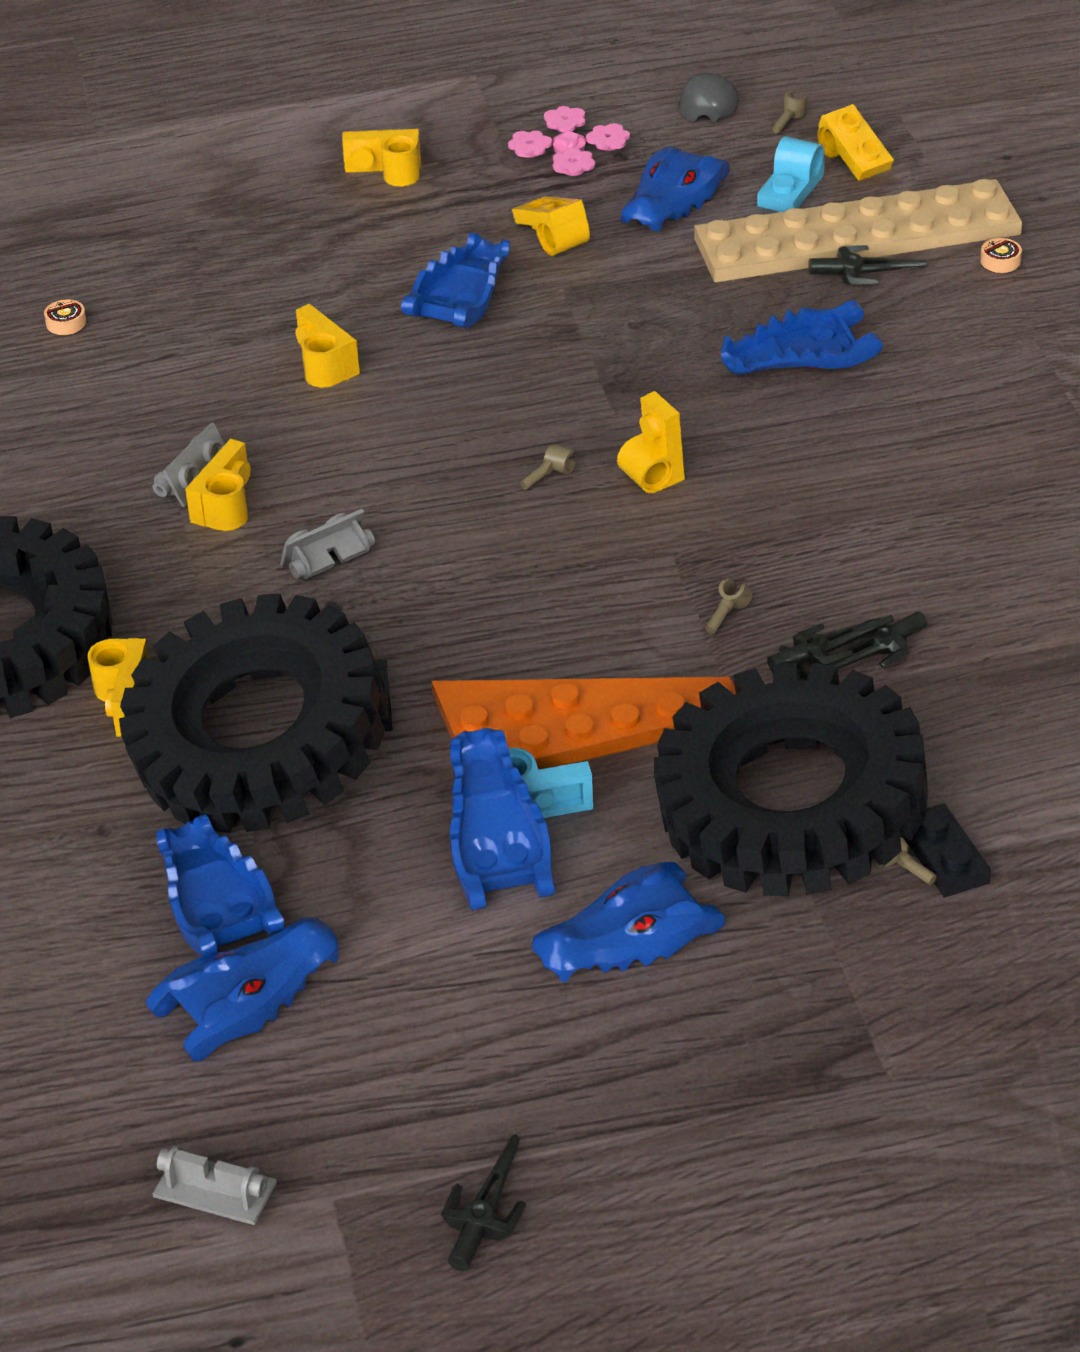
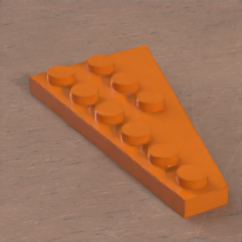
(570, 717)

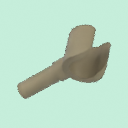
(792, 108)
(555, 459)
(729, 601)
(907, 862)

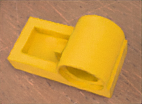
(849, 136)

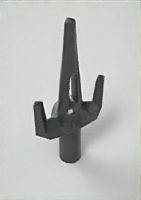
(852, 264)
(886, 640)
(815, 647)
(479, 1216)

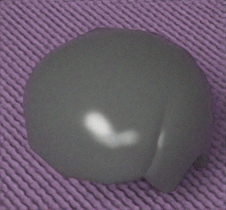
(709, 96)

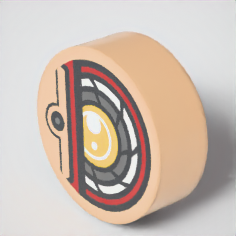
(1001, 255)
(65, 317)

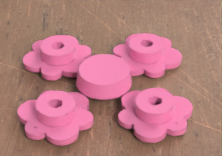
(569, 146)

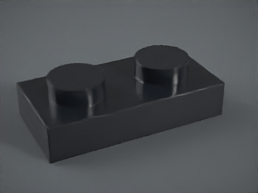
(948, 852)

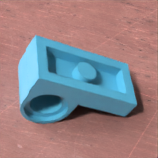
(796, 173)
(557, 788)

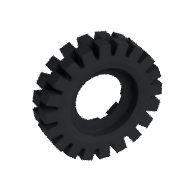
(69, 612)
(330, 736)
(863, 818)

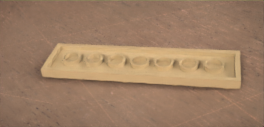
(884, 224)

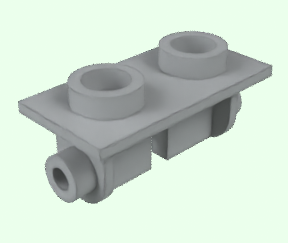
(188, 464)
(309, 550)
(212, 1186)

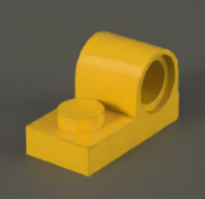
(388, 151)
(557, 221)
(327, 350)
(656, 454)
(218, 492)
(111, 669)

